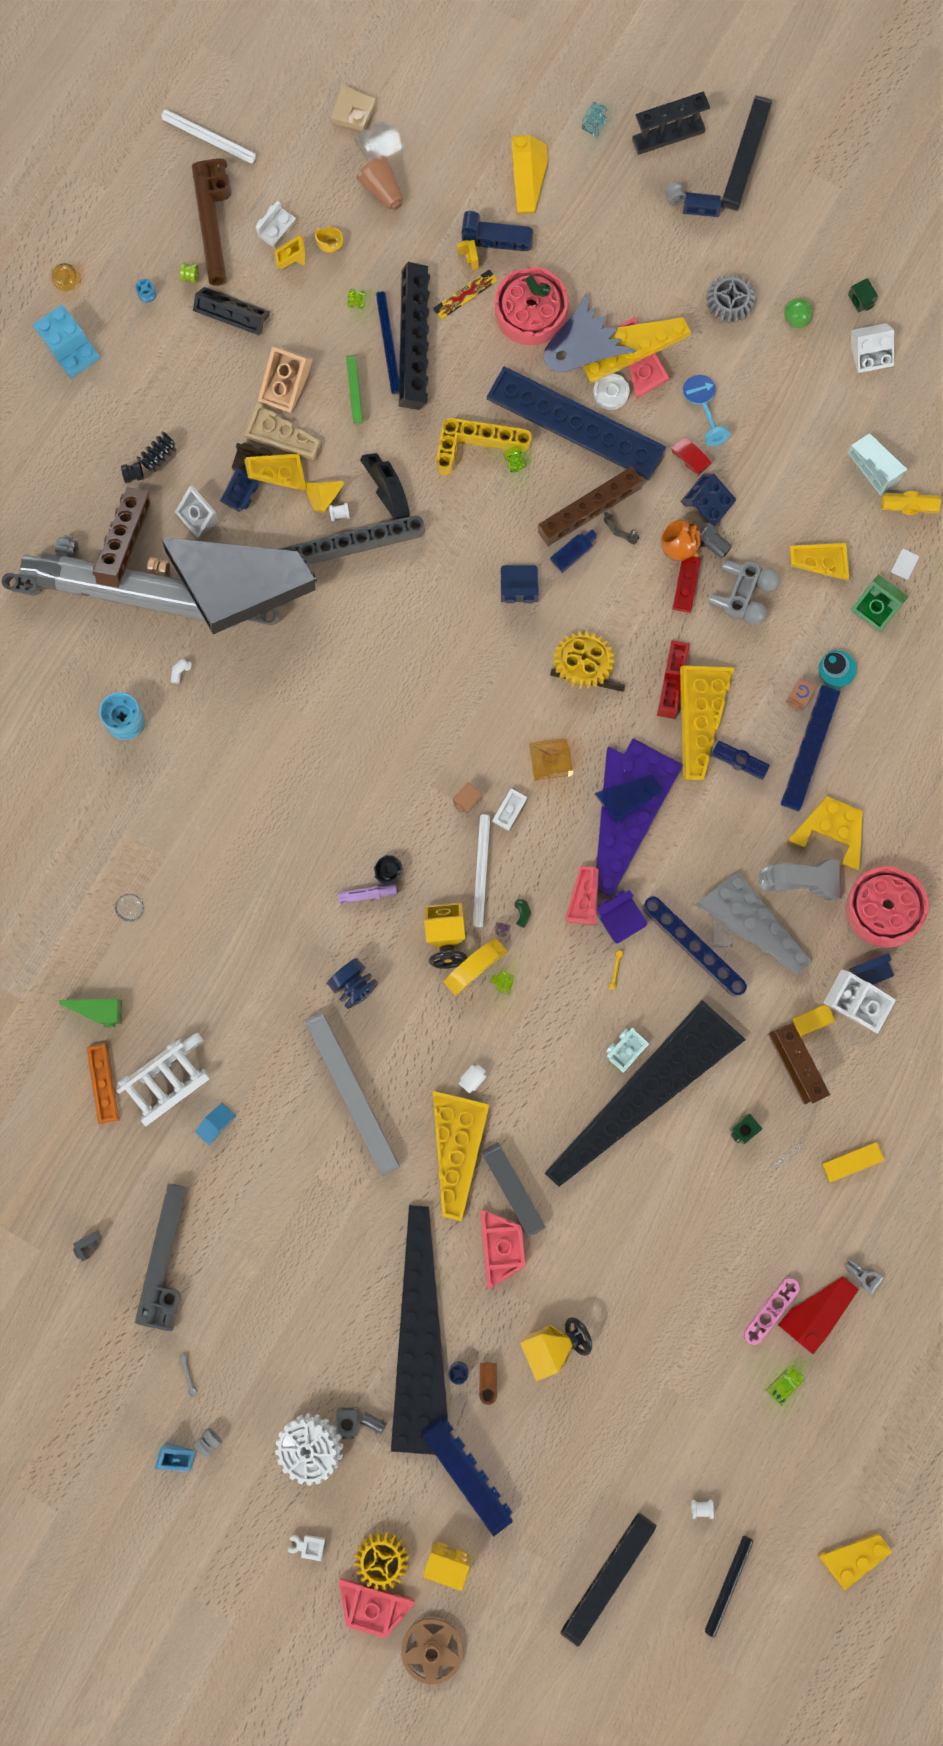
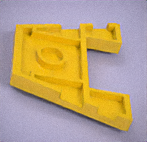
(837, 823)

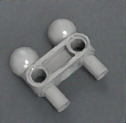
(753, 612)

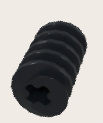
(157, 453)

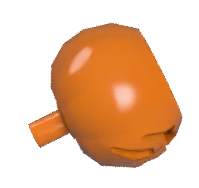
(681, 540)

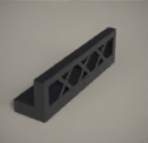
(230, 310)

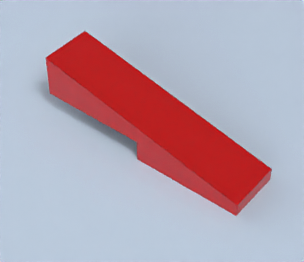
(672, 684)

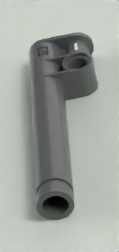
(153, 1307)

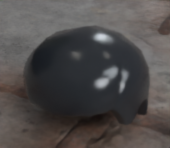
(388, 869)

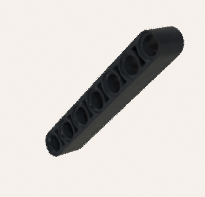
(746, 153)
(608, 1579)

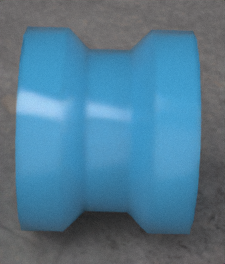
(145, 285)

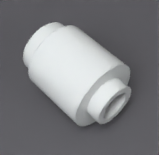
(472, 1078)

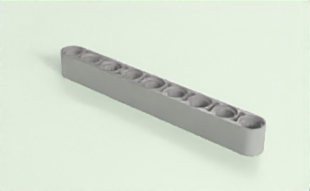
(352, 1094)

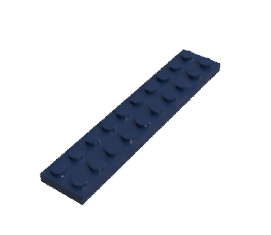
(576, 422)

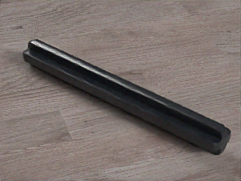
(728, 1586)

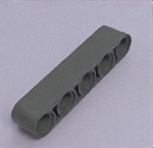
(513, 1189)

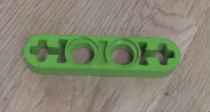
(354, 389)

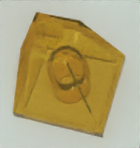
(551, 759)

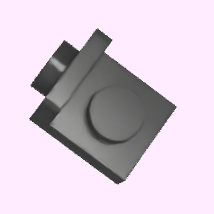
(88, 1242)

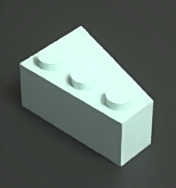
(877, 464)

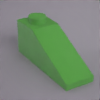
(99, 1010)

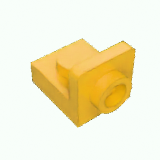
(469, 249)

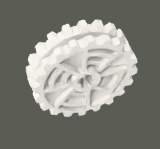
(309, 1449)

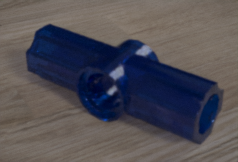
(751, 766)

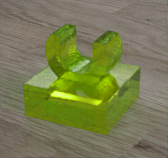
(504, 982)

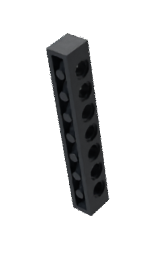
(410, 275)

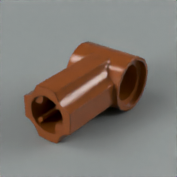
(488, 1380)

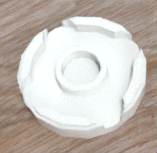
(611, 391)

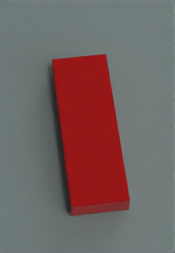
(686, 584)

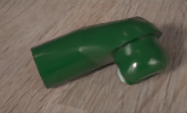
(539, 290)

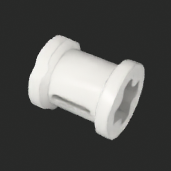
(339, 512)
(702, 1509)

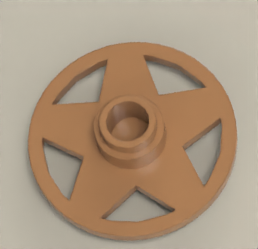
(432, 1651)

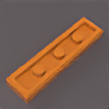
(102, 1083)

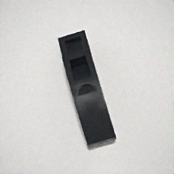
(389, 486)

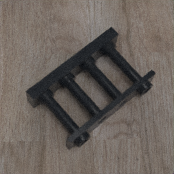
(672, 132)

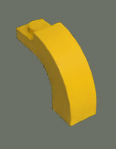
(475, 966)

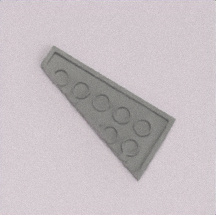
(750, 918)

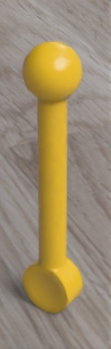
(619, 954)

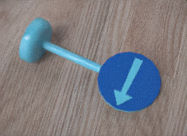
(700, 390)

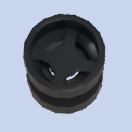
(132, 472)

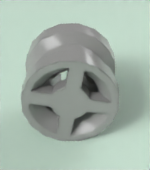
(675, 193)

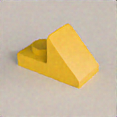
(290, 252)

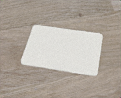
(905, 564)

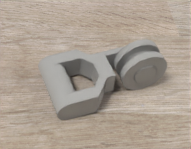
(853, 1267)

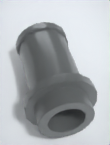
(373, 1423)

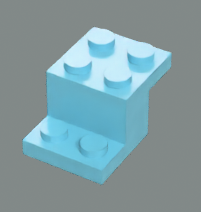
(66, 341)

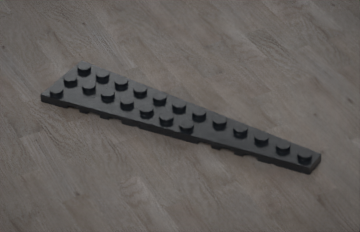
(683, 1057)
(420, 1370)

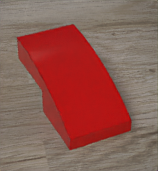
(691, 455)

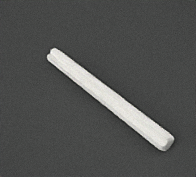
(208, 136)
(481, 871)

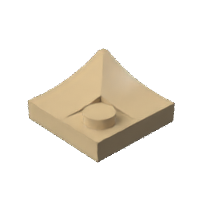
(353, 109)

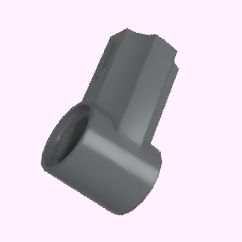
(713, 541)

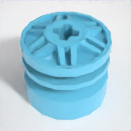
(113, 710)

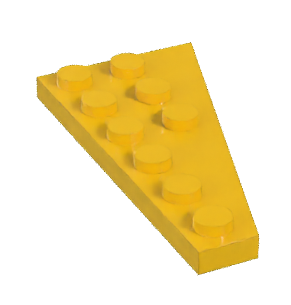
(645, 339)
(458, 1139)

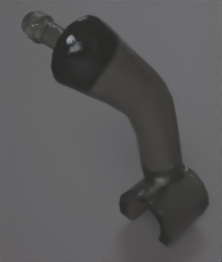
(610, 521)

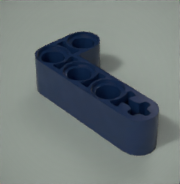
(496, 234)

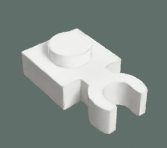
(311, 1547)

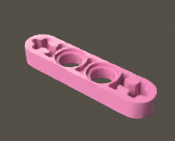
(769, 1309)

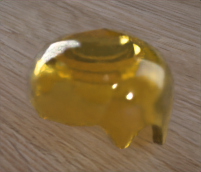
(65, 277)

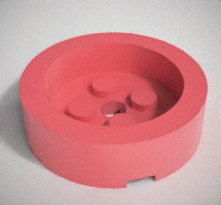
(530, 323)
(881, 925)

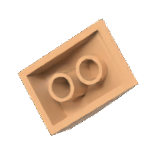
(284, 379)

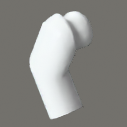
(181, 665)

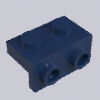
(239, 491)

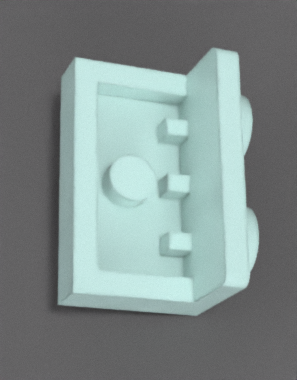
(627, 1049)

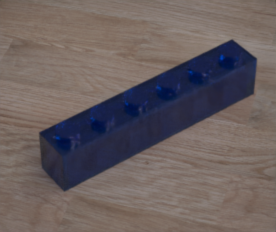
(467, 1476)

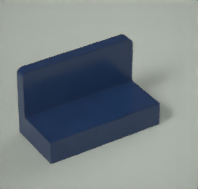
(702, 204)
(874, 970)

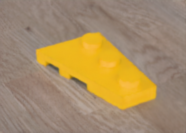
(278, 470)
(821, 559)

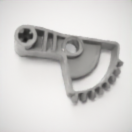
(822, 878)

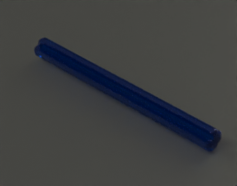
(388, 342)

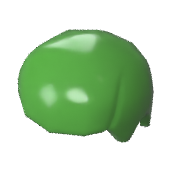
(798, 312)

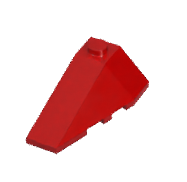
(817, 1315)

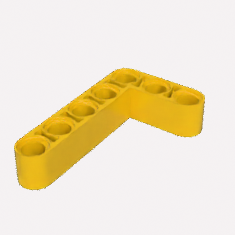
(476, 438)

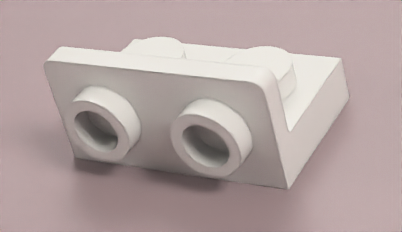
(275, 225)

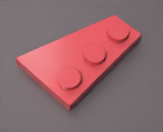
(584, 897)

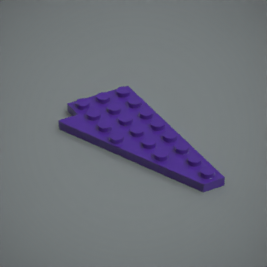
(620, 842)

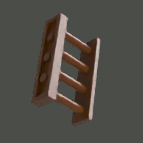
(799, 1064)

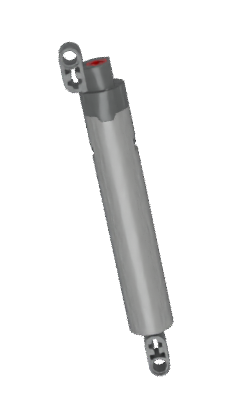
(135, 589)

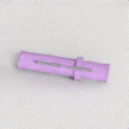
(368, 893)

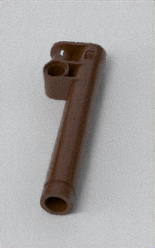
(207, 189)

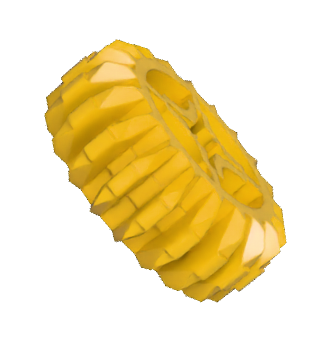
(387, 1577)

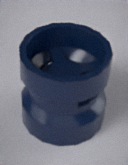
(457, 1376)

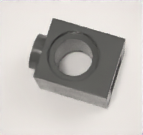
(348, 1413)

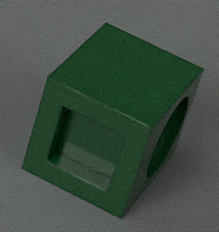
(863, 295)
(754, 1128)

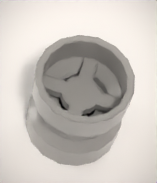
(207, 1443)

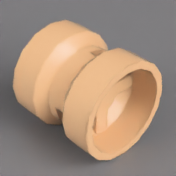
(158, 567)

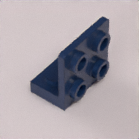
(709, 498)

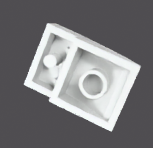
(859, 1001)

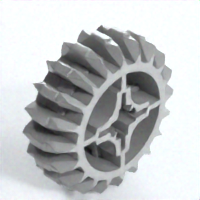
(740, 293)

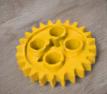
(589, 646)

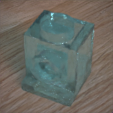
(594, 118)

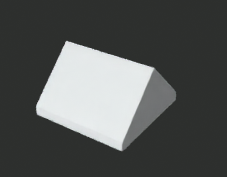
(196, 513)

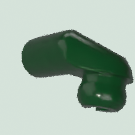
(524, 910)

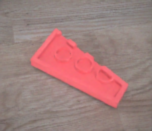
(646, 373)

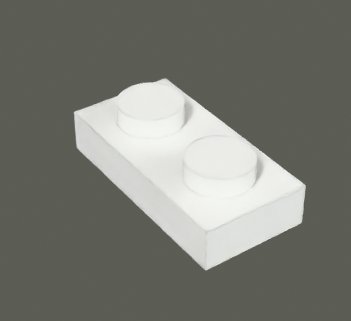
(509, 809)

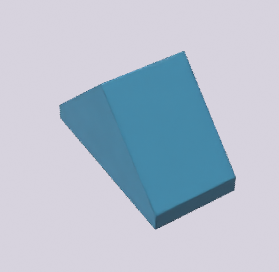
(215, 1123)
(174, 1458)

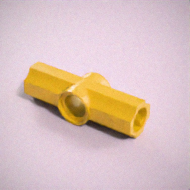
(910, 502)

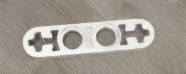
(188, 1045)

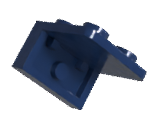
(519, 583)

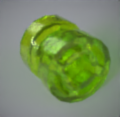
(514, 459)

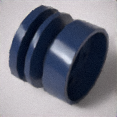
(352, 983)

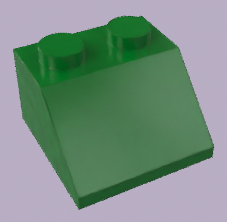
(879, 603)

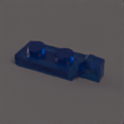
(573, 550)

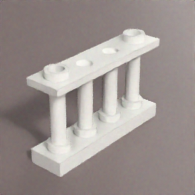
(165, 1101)

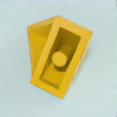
(322, 493)

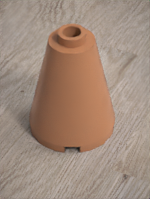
(381, 182)

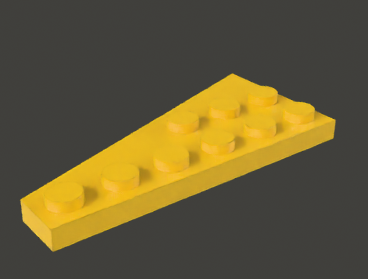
(701, 710)

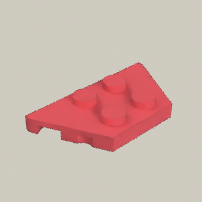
(501, 1247)
(372, 1609)

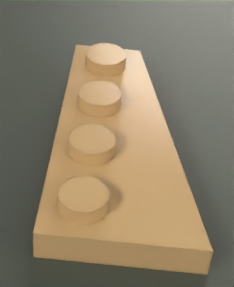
(275, 432)

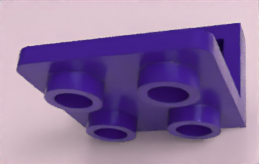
(621, 916)

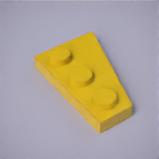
(856, 1559)

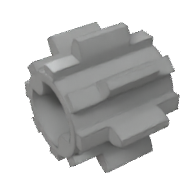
(66, 546)

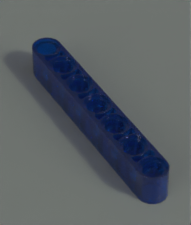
(810, 748)
(697, 956)

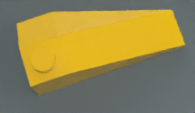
(529, 167)

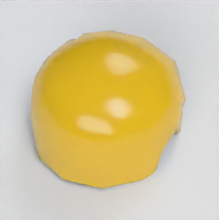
(329, 239)

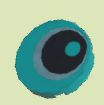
(837, 669)

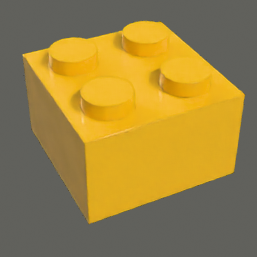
(447, 1566)

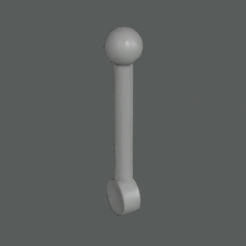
(192, 1391)

